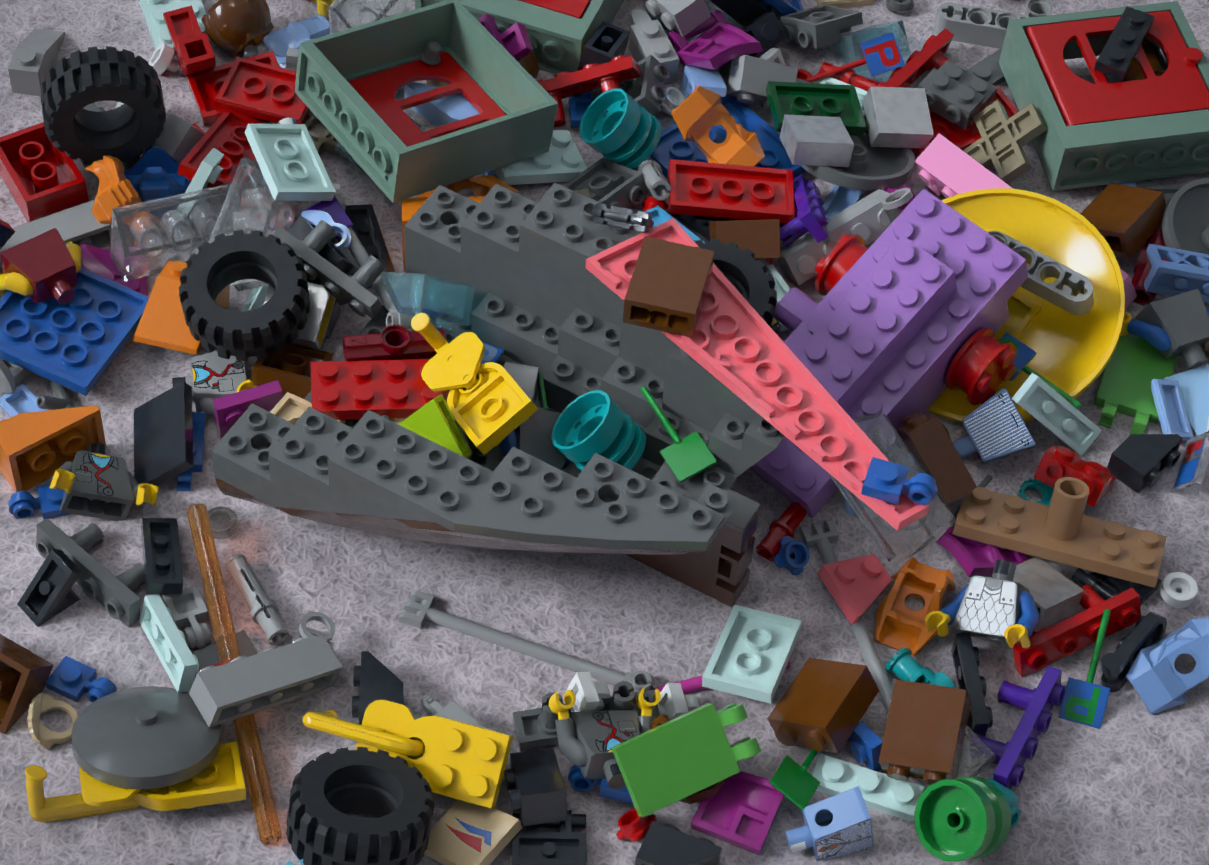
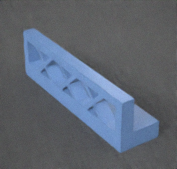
(1178, 274)

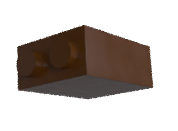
(1126, 216)
(668, 286)
(936, 454)
(823, 705)
(924, 732)

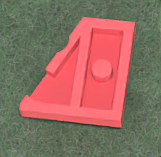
(855, 583)

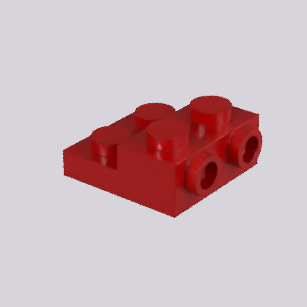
(1063, 462)

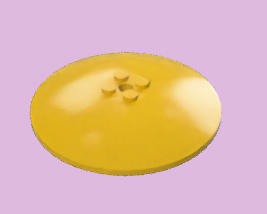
(1068, 346)

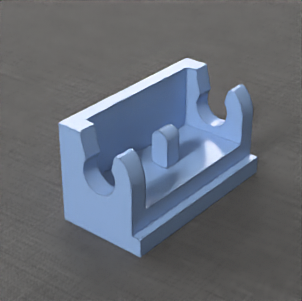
(703, 77)

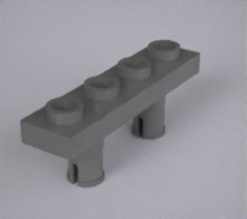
(336, 282)
(97, 582)
(538, 727)

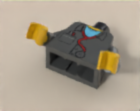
(100, 485)
(589, 735)

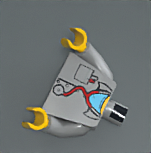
(213, 379)

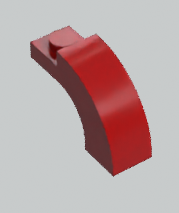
(189, 44)

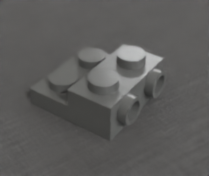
(819, 26)
(649, 88)
(956, 93)
(611, 184)

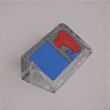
(1192, 466)

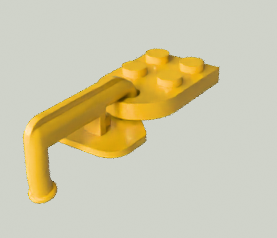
(481, 395)
(449, 753)
(215, 785)

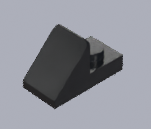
(50, 588)

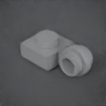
(189, 611)

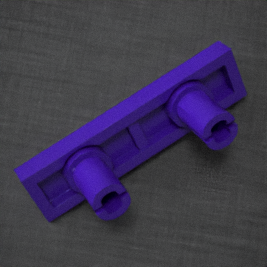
(808, 214)
(1036, 718)

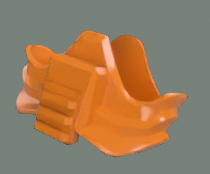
(113, 188)

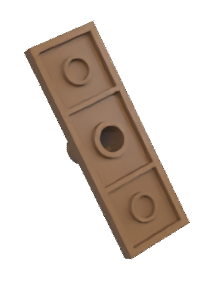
(1061, 532)

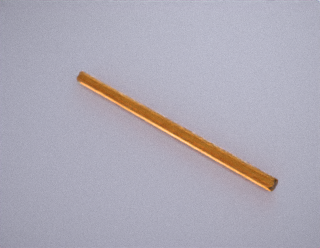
(228, 649)

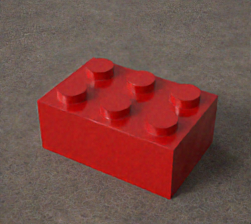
(39, 174)

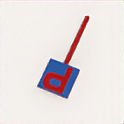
(879, 54)

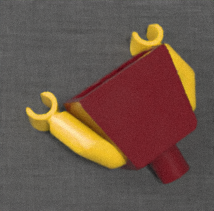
(42, 268)

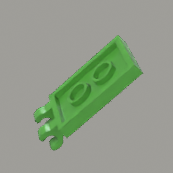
(1128, 382)
(682, 757)

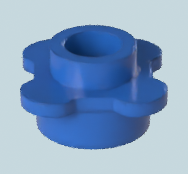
(800, 555)

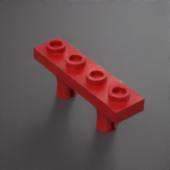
(928, 58)
(592, 77)
(1077, 631)

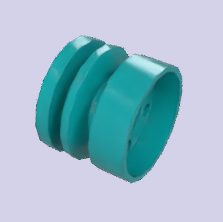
(620, 129)
(598, 426)

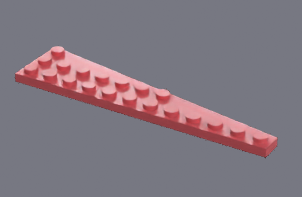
(764, 373)

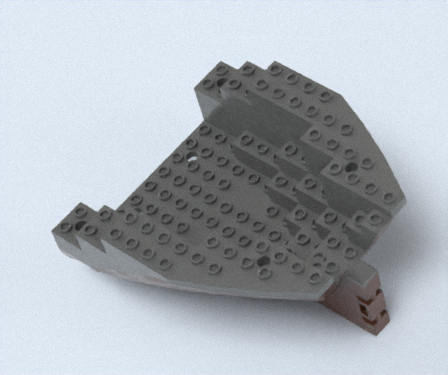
(548, 315)

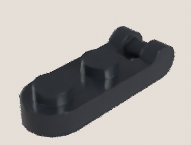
(1116, 665)

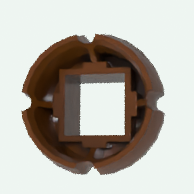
(238, 24)

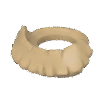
(41, 704)

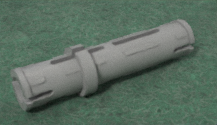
(654, 178)
(271, 626)

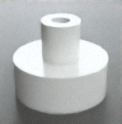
(163, 59)
(1178, 590)

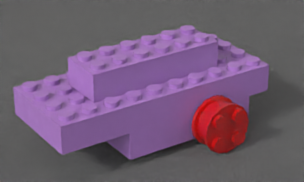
(898, 328)

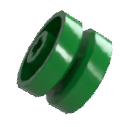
(962, 818)

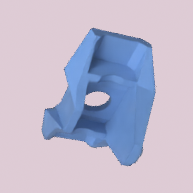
(1154, 669)

